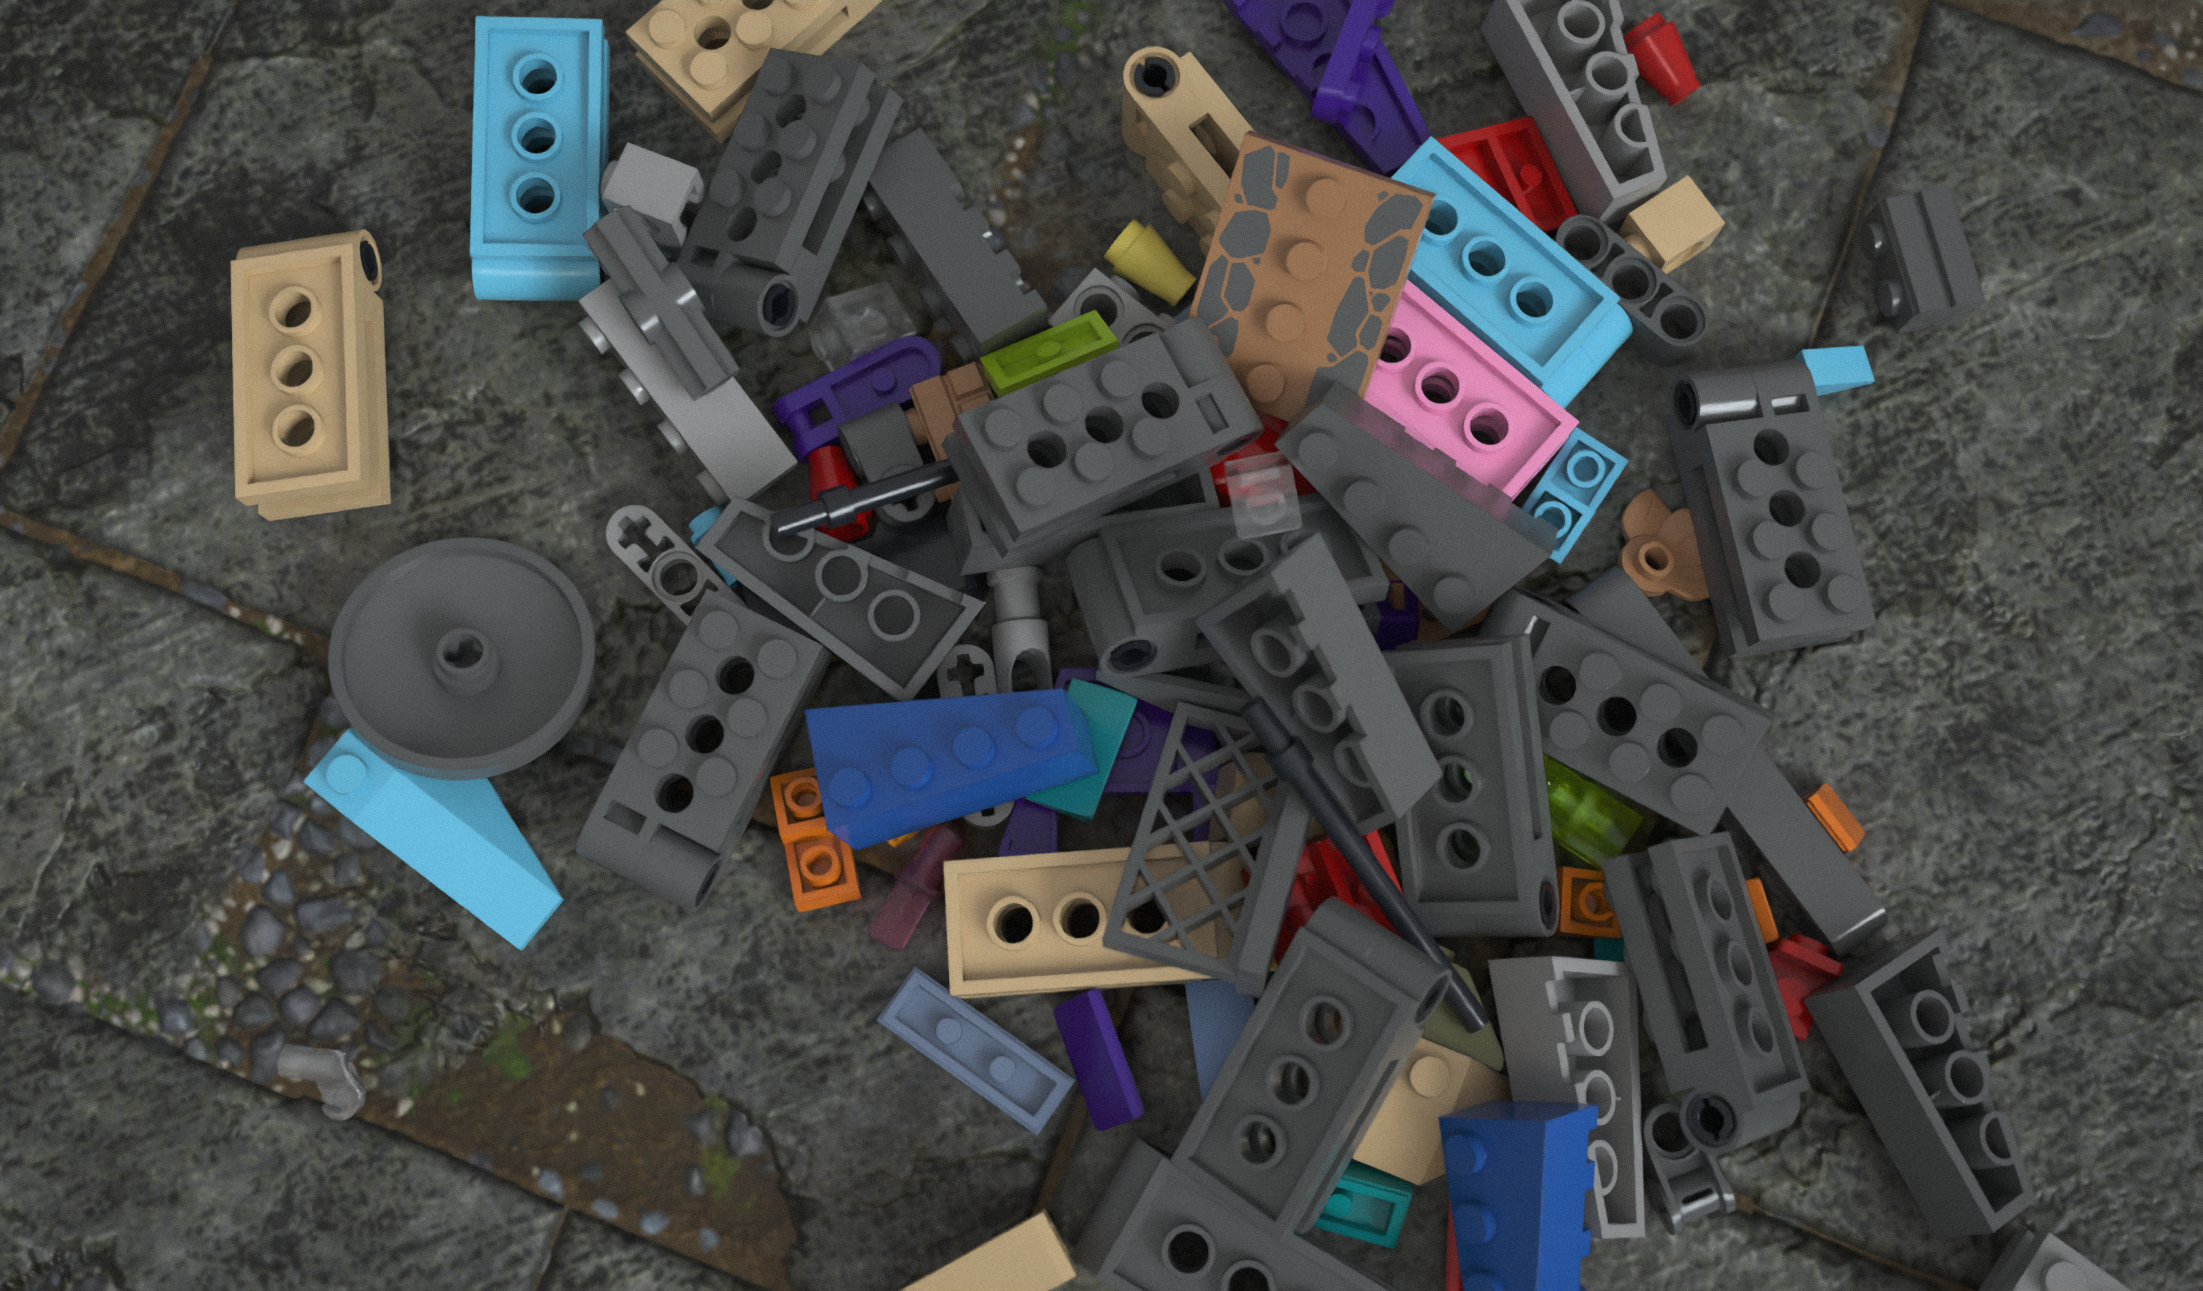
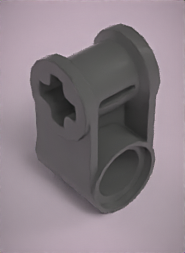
(880, 447)
(1681, 1177)

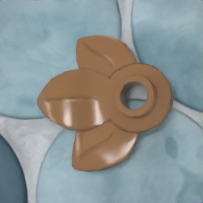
(1667, 543)

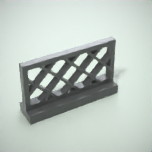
(1271, 874)

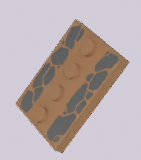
(1306, 272)

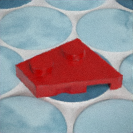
(1518, 167)

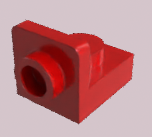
(1801, 970)

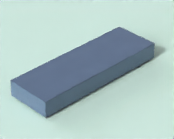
(976, 1050)

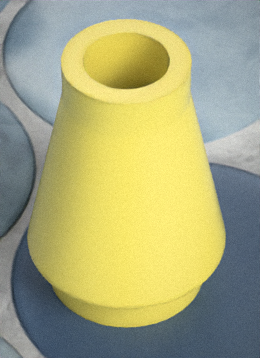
(1149, 263)

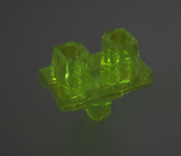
(1586, 817)

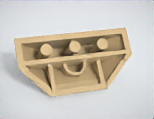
(1406, 1129)

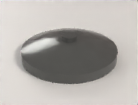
(462, 658)

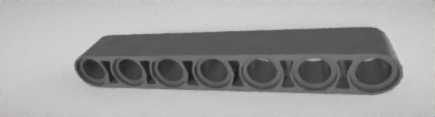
(1765, 812)

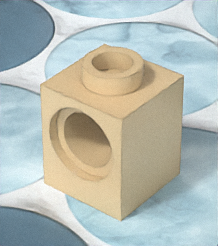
(1672, 225)

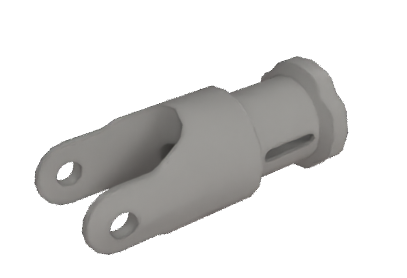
(1019, 627)

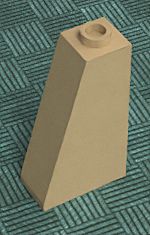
(1018, 1259)

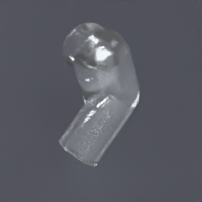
(333, 1073)

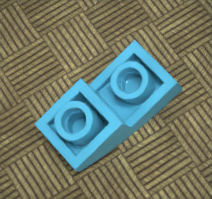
(1574, 488)

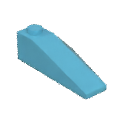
(446, 832)

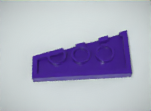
(1301, 38)

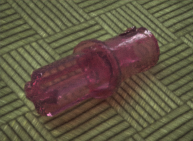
(915, 887)

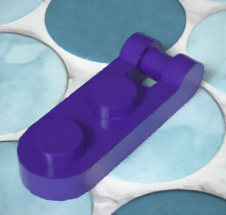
(1354, 44)
(855, 390)

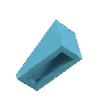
(1837, 368)

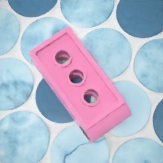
(1479, 395)

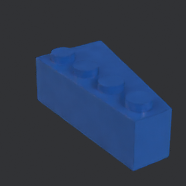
(943, 758)
(1519, 1193)

